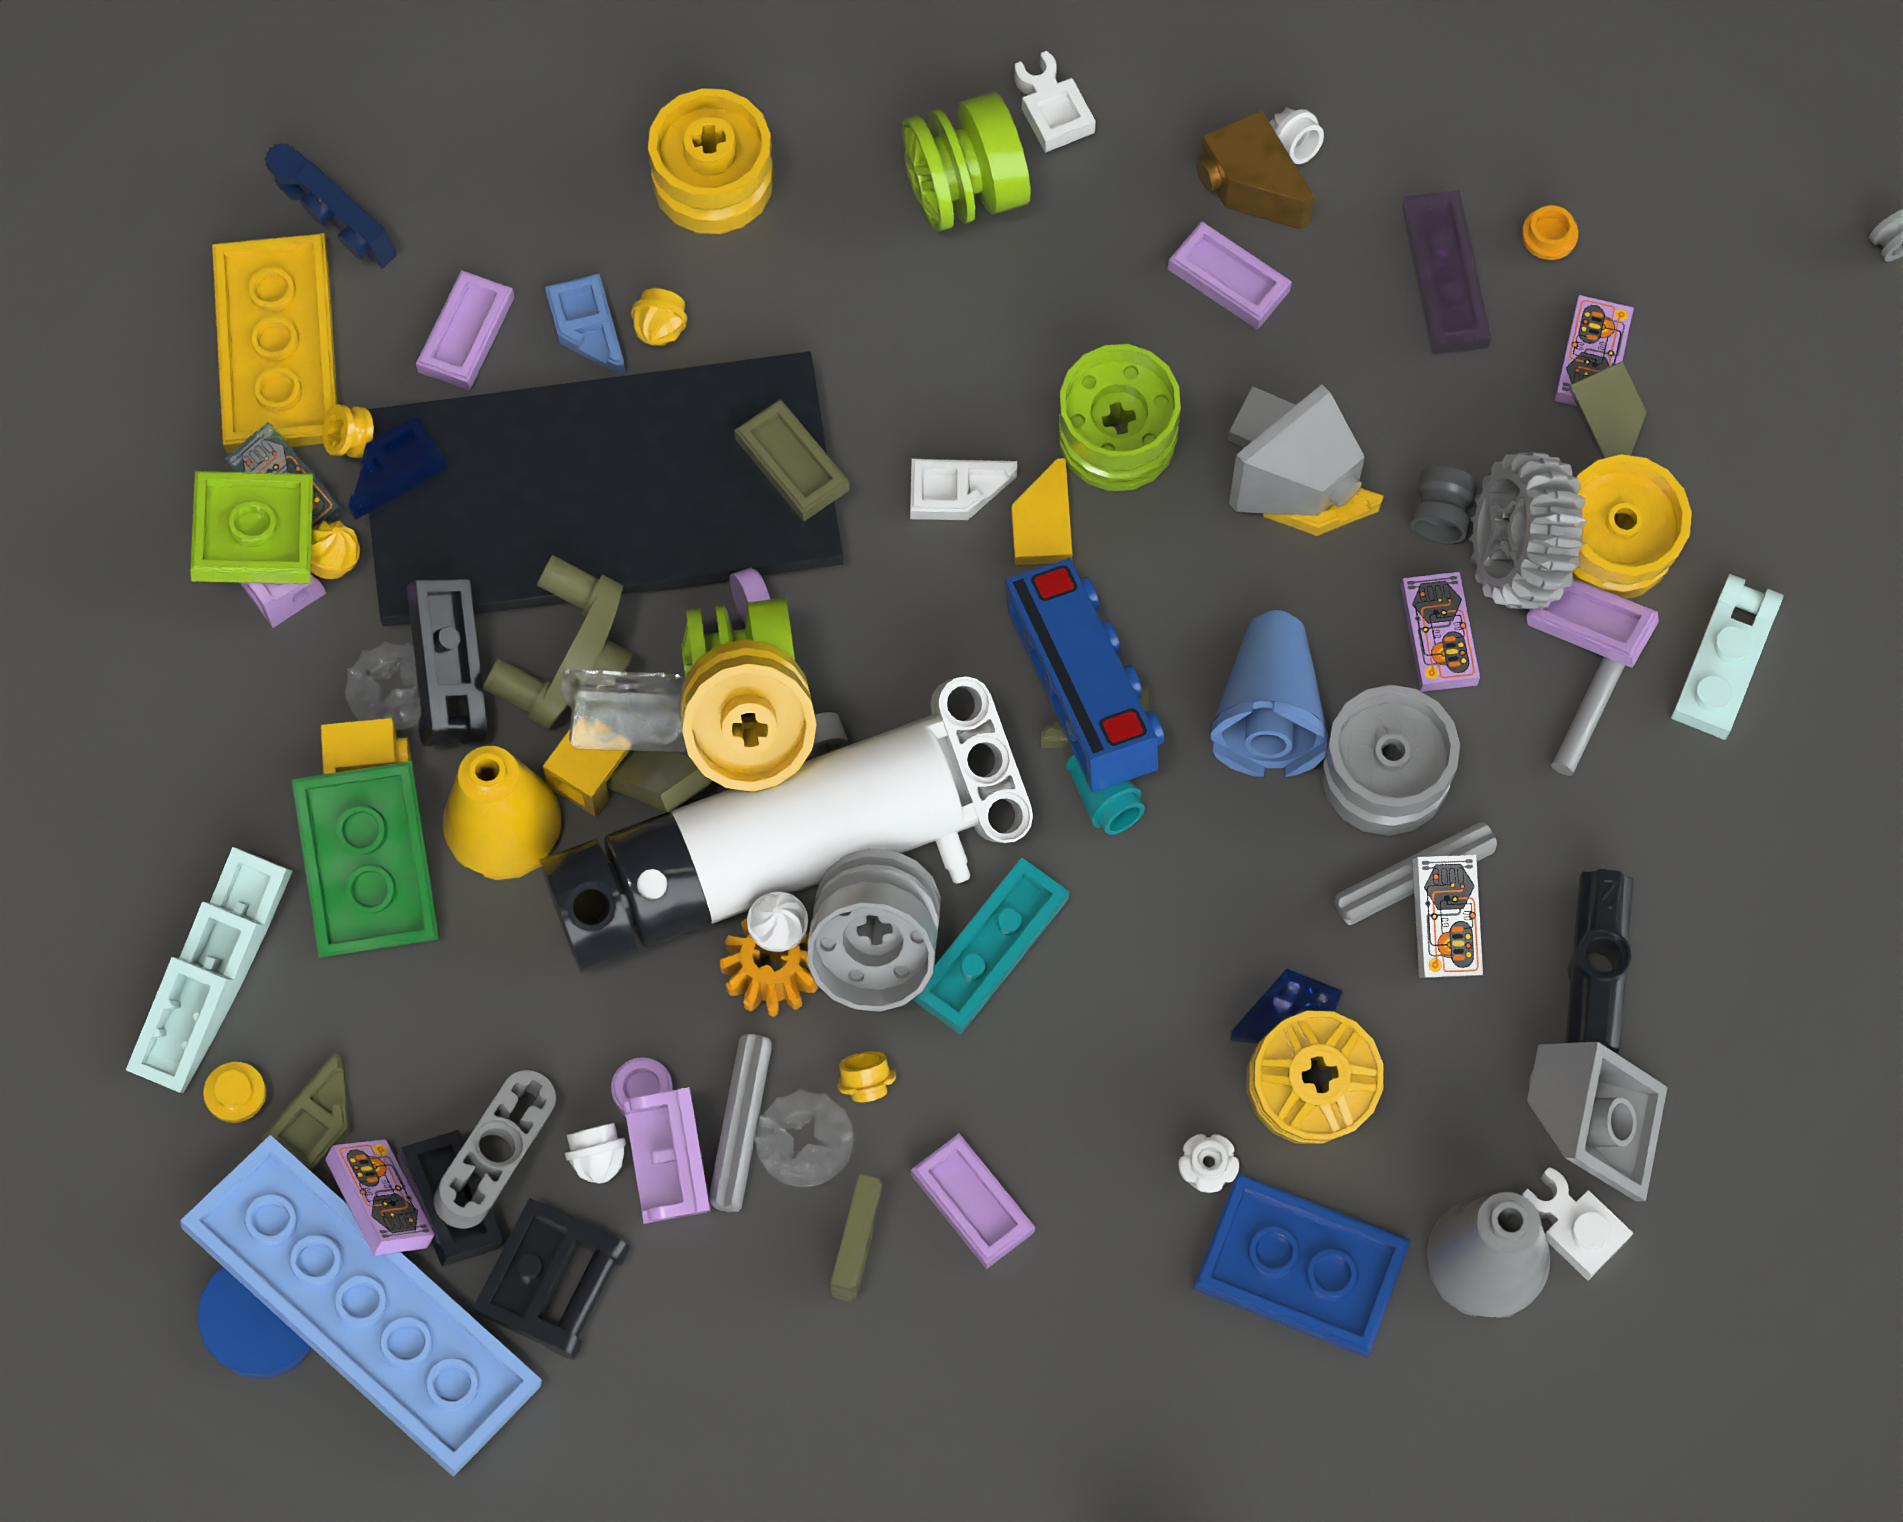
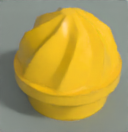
(658, 316)
(333, 550)

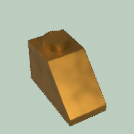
(1255, 172)

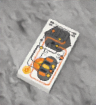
(1447, 916)

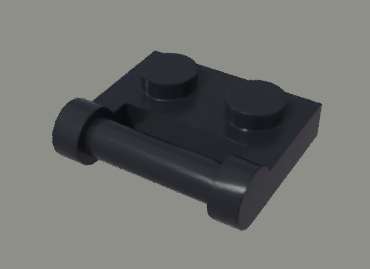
(532, 1270)

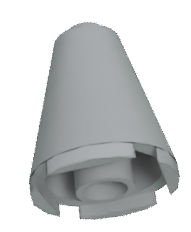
(1489, 1255)

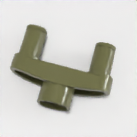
(588, 651)

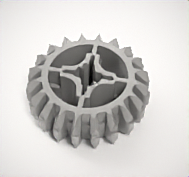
(1527, 530)

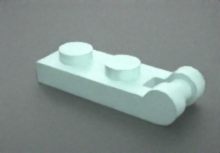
(1726, 659)

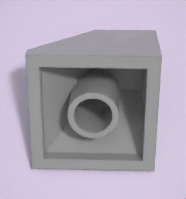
(1299, 462)
(1599, 1112)

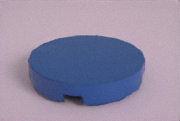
(245, 1331)

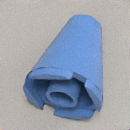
(1271, 702)

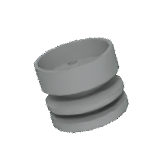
(874, 930)

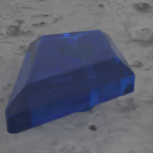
(1285, 998)

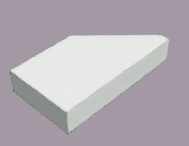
(956, 486)

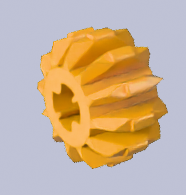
(761, 981)

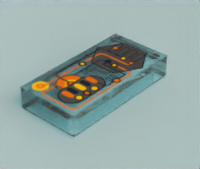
(270, 453)

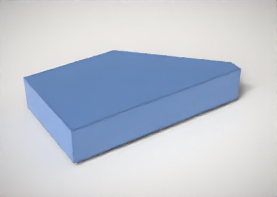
(585, 321)

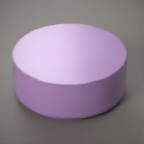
(747, 587)
(637, 1079)

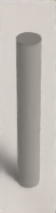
(1587, 716)

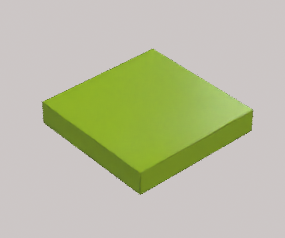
(252, 527)

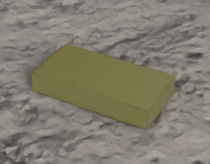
(792, 460)
(658, 778)

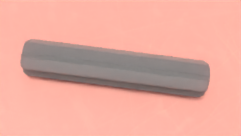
(1397, 880)
(740, 1123)

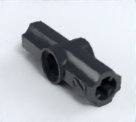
(1603, 929)

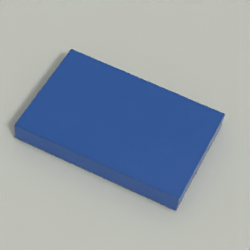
(1302, 1265)

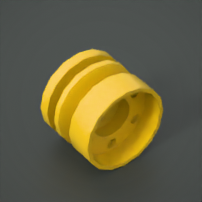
(1296, 1108)

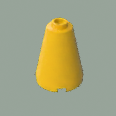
(500, 815)

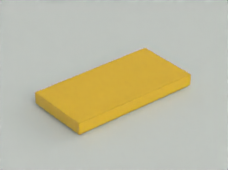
(274, 338)

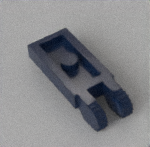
(328, 202)

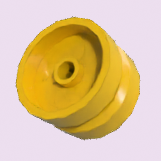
(711, 161)
(1633, 524)
(753, 749)

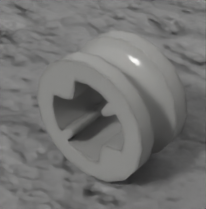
(1890, 236)

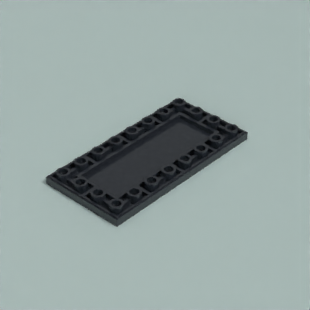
(606, 475)

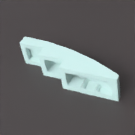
(209, 971)

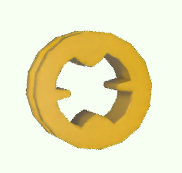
(347, 430)

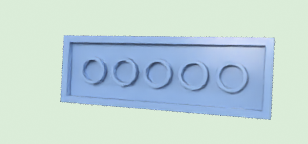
(359, 1311)

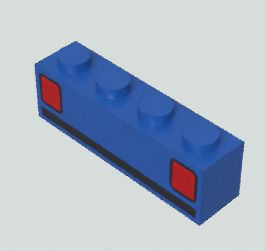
(1083, 674)

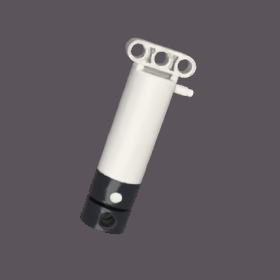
(742, 844)

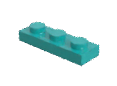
(991, 945)

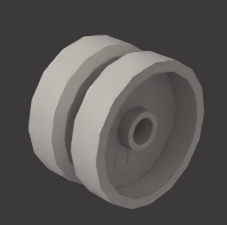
(1390, 760)

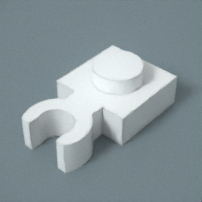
(1053, 108)
(1582, 1230)

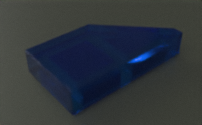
(395, 465)

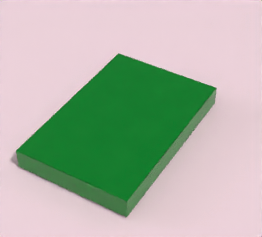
(365, 859)

